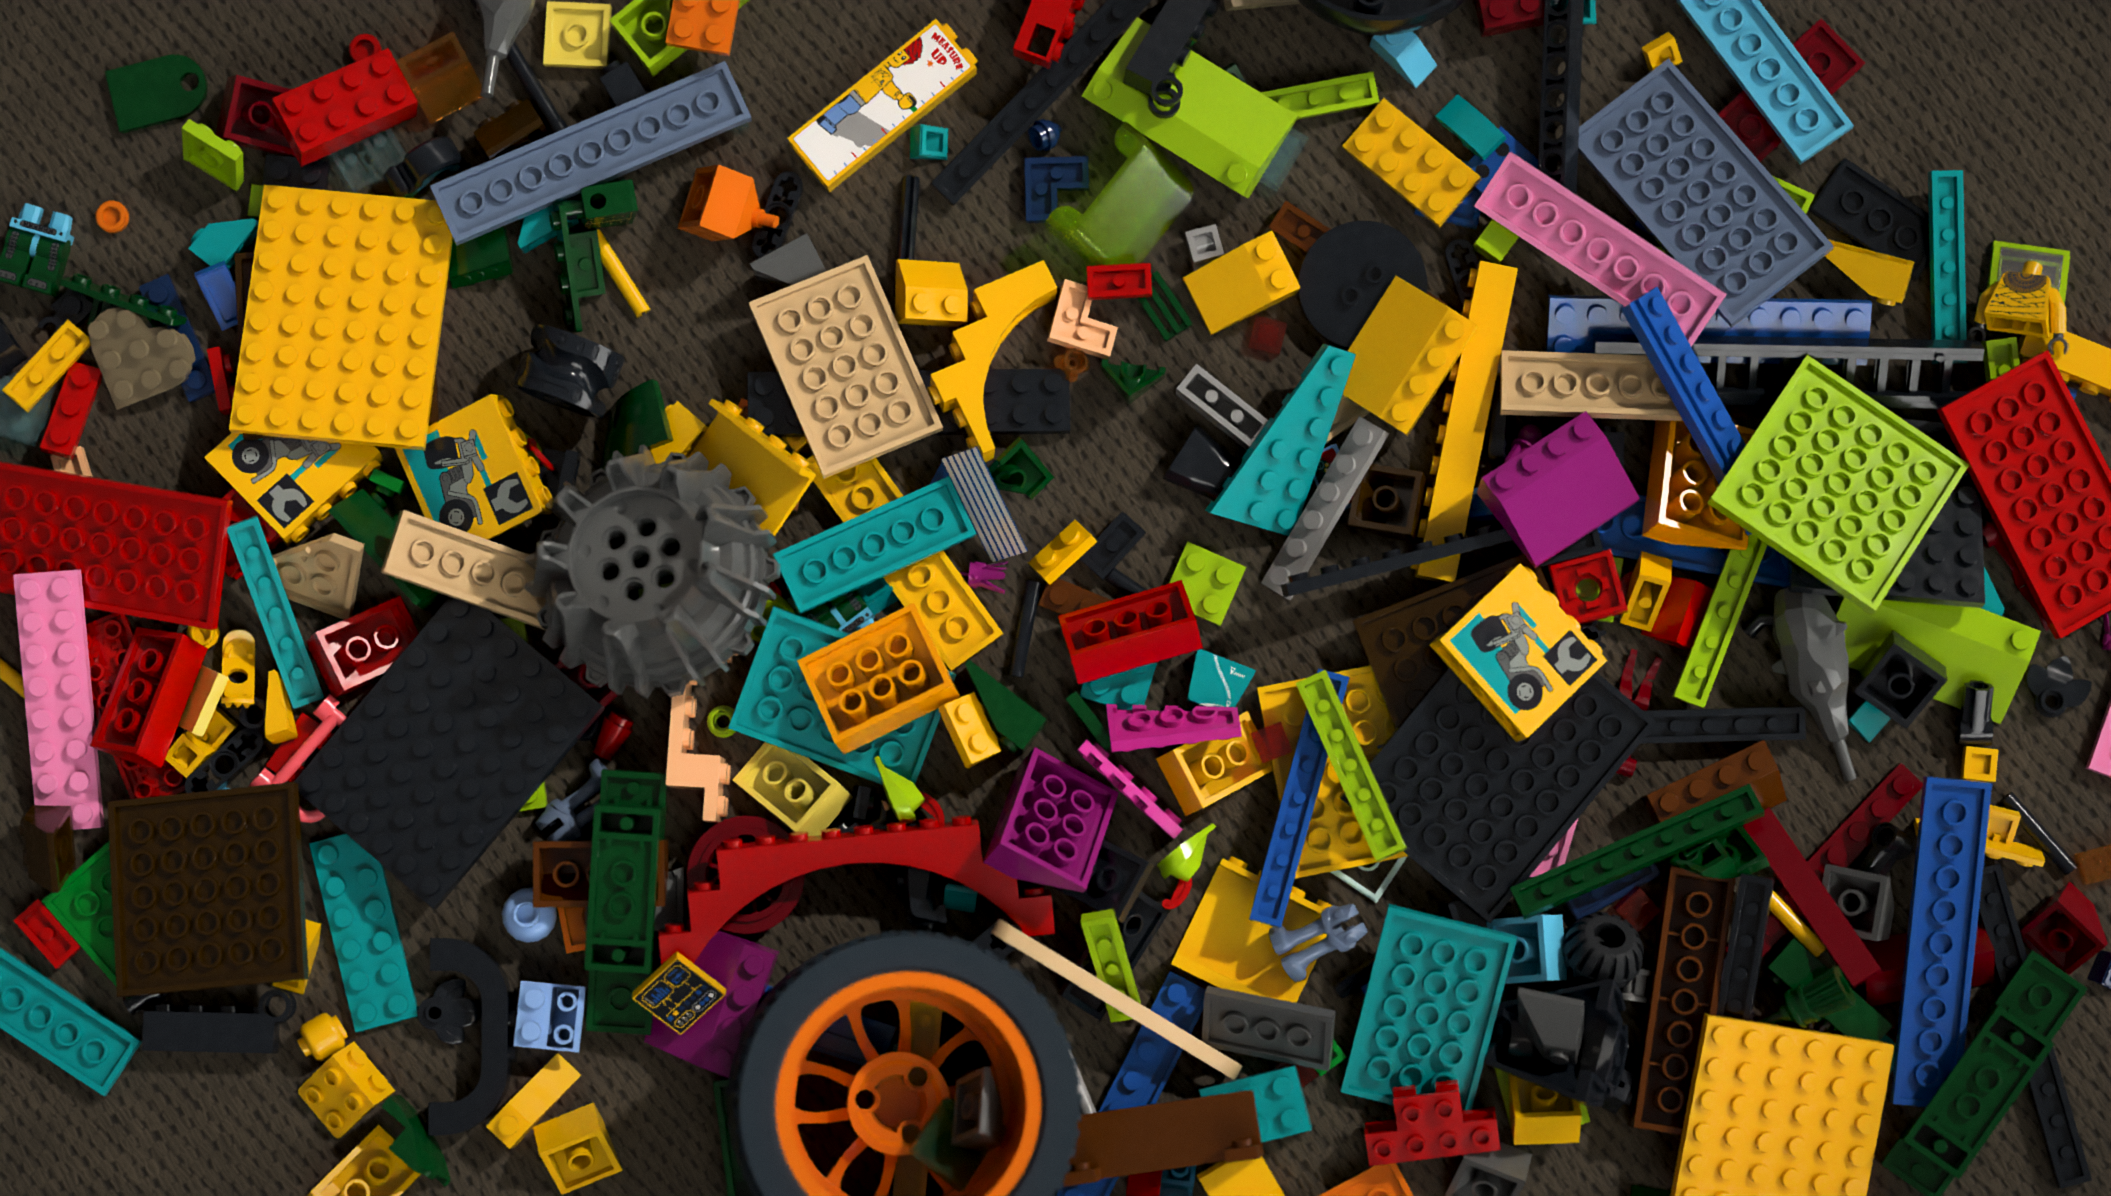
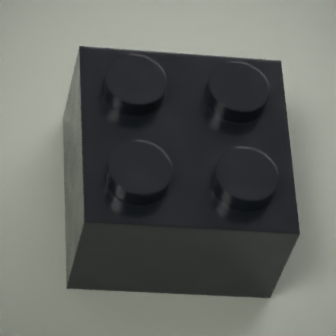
(1899, 679)

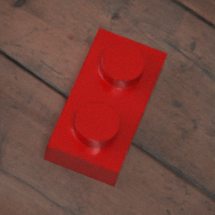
(1119, 281)
(221, 367)
(47, 934)

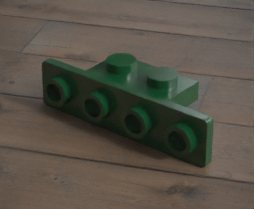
(579, 264)
(109, 296)

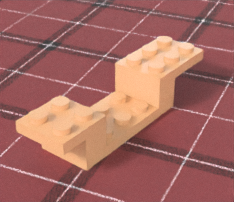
(695, 770)

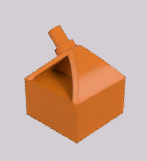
(723, 205)

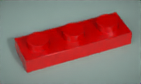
(71, 411)

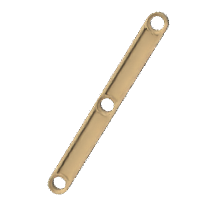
(1116, 999)

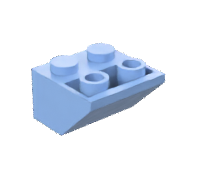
(550, 1016)

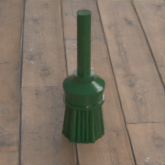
(1816, 999)

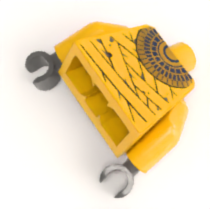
(2022, 305)

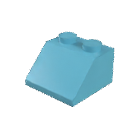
(1537, 948)

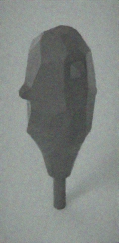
(500, 27)
(1815, 664)

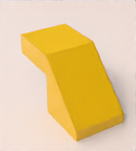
(192, 750)

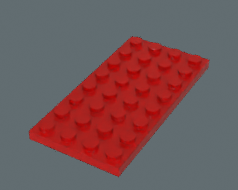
(2041, 486)
(135, 544)

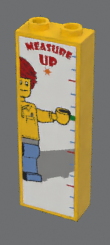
(883, 104)

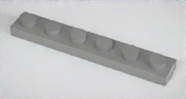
(1326, 504)

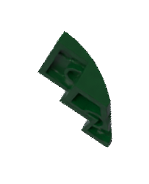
(636, 421)
(1722, 856)
(413, 1144)

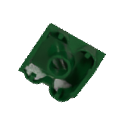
(481, 259)

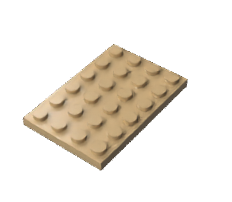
(845, 366)

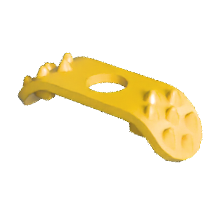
(238, 656)

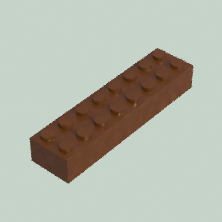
(1679, 993)

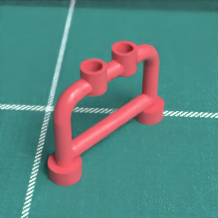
(330, 717)

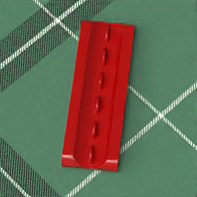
(107, 648)

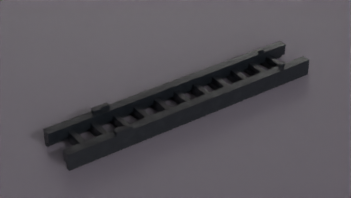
(1818, 348)

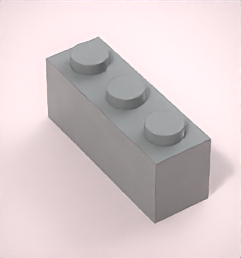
(1221, 406)

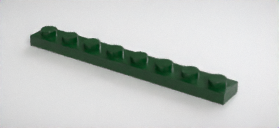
(1637, 851)

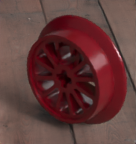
(701, 861)

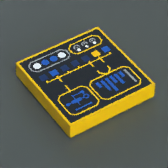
(678, 993)

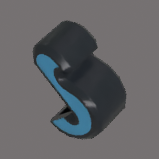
(422, 166)

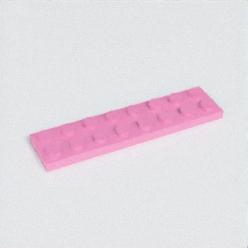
(1595, 244)
(59, 693)

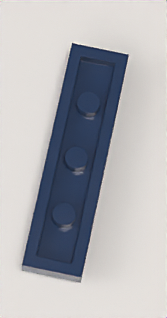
(163, 292)

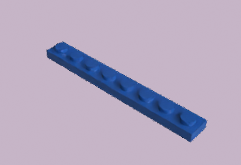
(1292, 819)

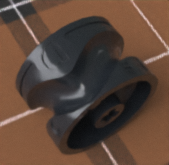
(567, 371)

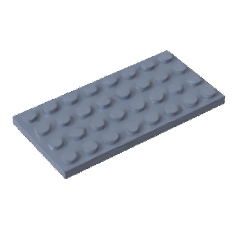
(1701, 191)

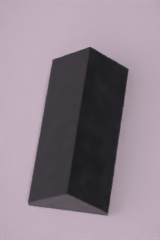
(1136, 932)

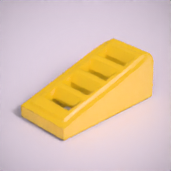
(279, 715)

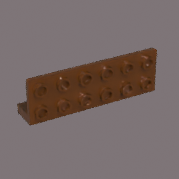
(1166, 1137)

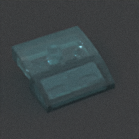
(382, 152)

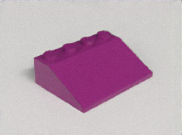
(1558, 489)
(1051, 824)
(714, 1038)

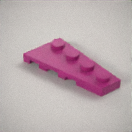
(1172, 726)
(1122, 779)

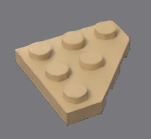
(322, 574)

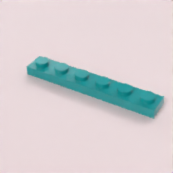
(1947, 256)
(275, 612)

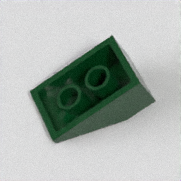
(1010, 715)

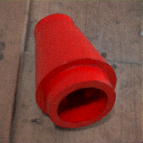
(613, 733)

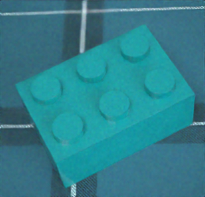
(1278, 1101)

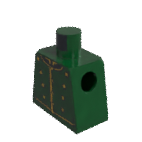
(614, 199)

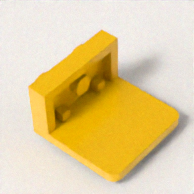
(969, 729)
(345, 1089)

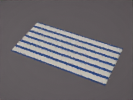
(984, 504)

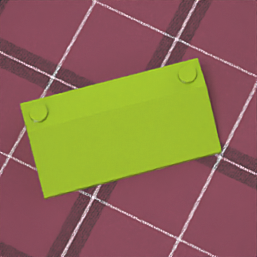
(1220, 119)
(1963, 639)

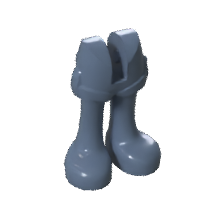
(565, 809)
(1329, 923)

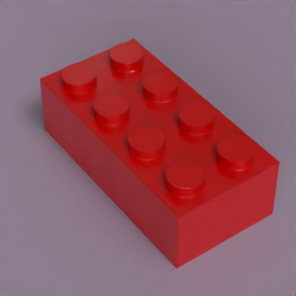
(344, 107)

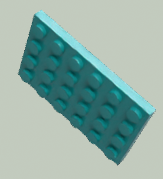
(783, 712)
(1427, 1006)

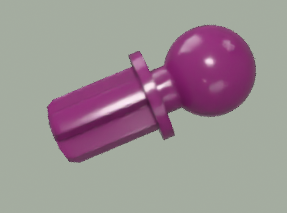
(1526, 437)

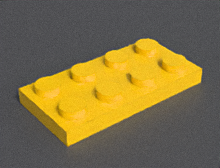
(1411, 162)

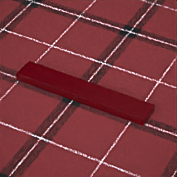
(1812, 899)

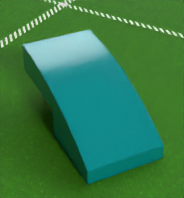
(1470, 127)

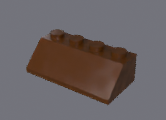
(1748, 766)
(563, 873)

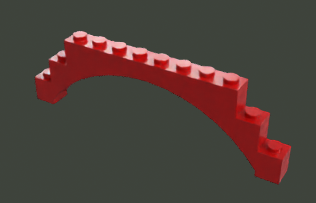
(757, 866)

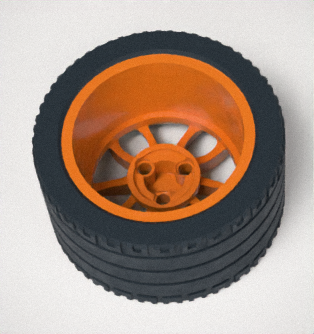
(971, 984)

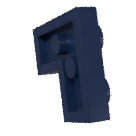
(1047, 176)

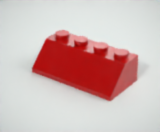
(1130, 632)
(149, 696)

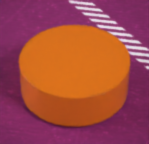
(112, 216)

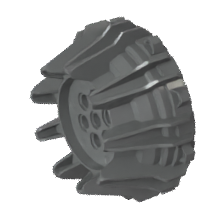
(668, 631)

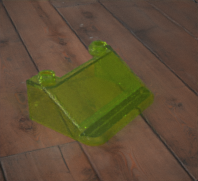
(1130, 209)

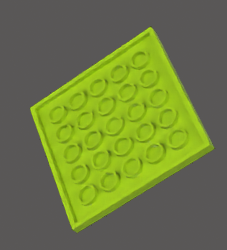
(1838, 484)

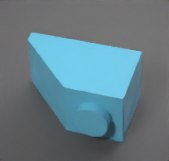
(1405, 55)

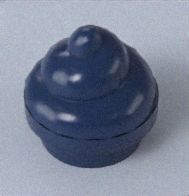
(1044, 134)

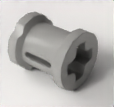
(1640, 987)

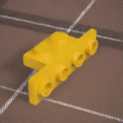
(2000, 837)

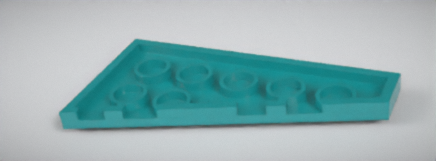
(1284, 457)

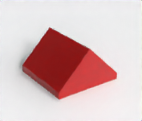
(1680, 613)

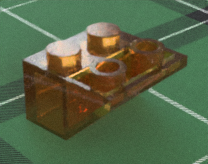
(441, 77)

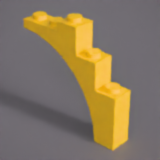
(1000, 308)

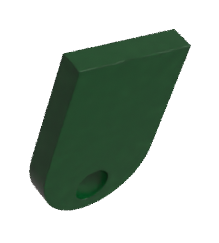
(153, 91)

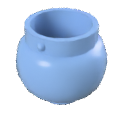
(524, 920)

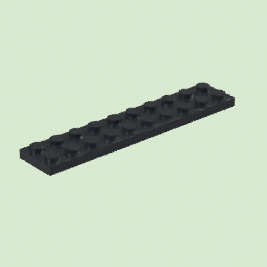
(1012, 400)

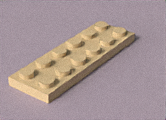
(1581, 382)
(462, 567)

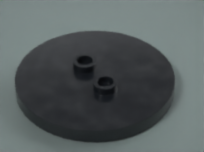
(1351, 272)

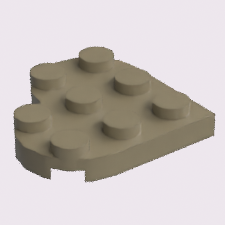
(138, 357)

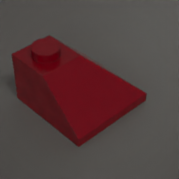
(2065, 930)

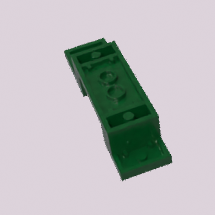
(623, 898)
(1986, 1078)

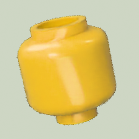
(322, 1036)

